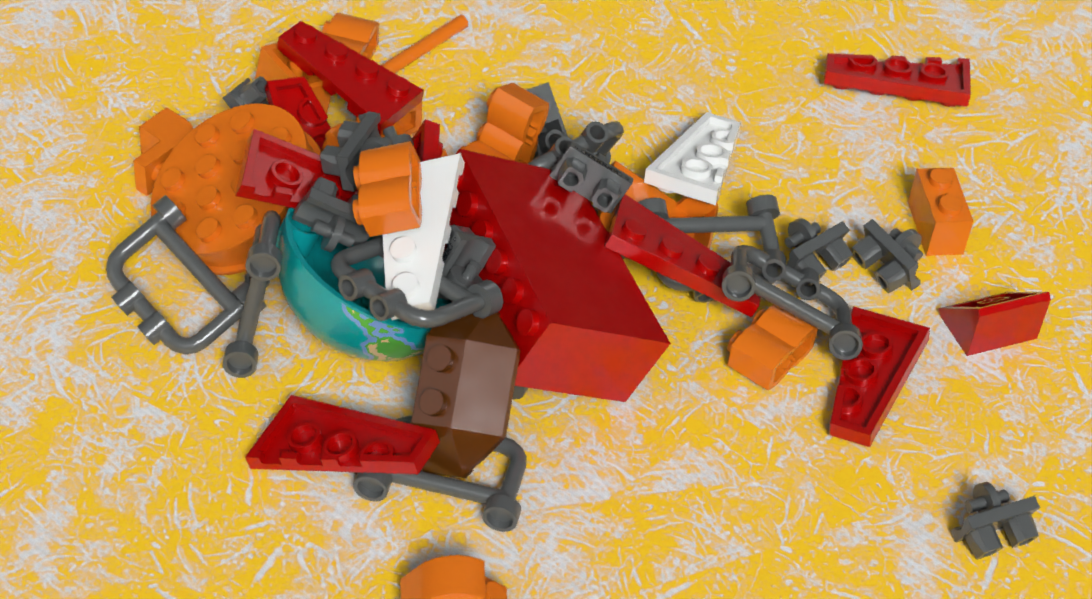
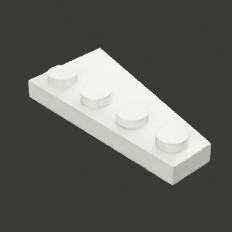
(697, 159)
(415, 255)

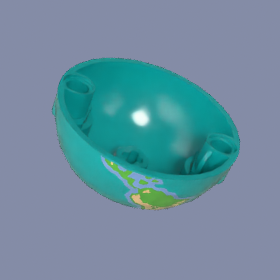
(318, 304)

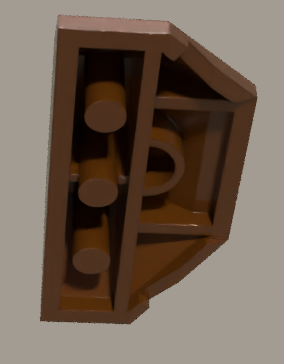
(466, 391)

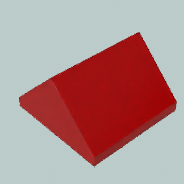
(996, 320)

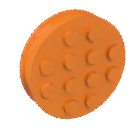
(204, 178)

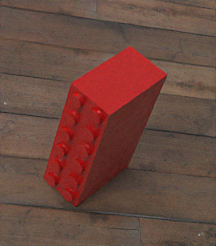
(562, 290)

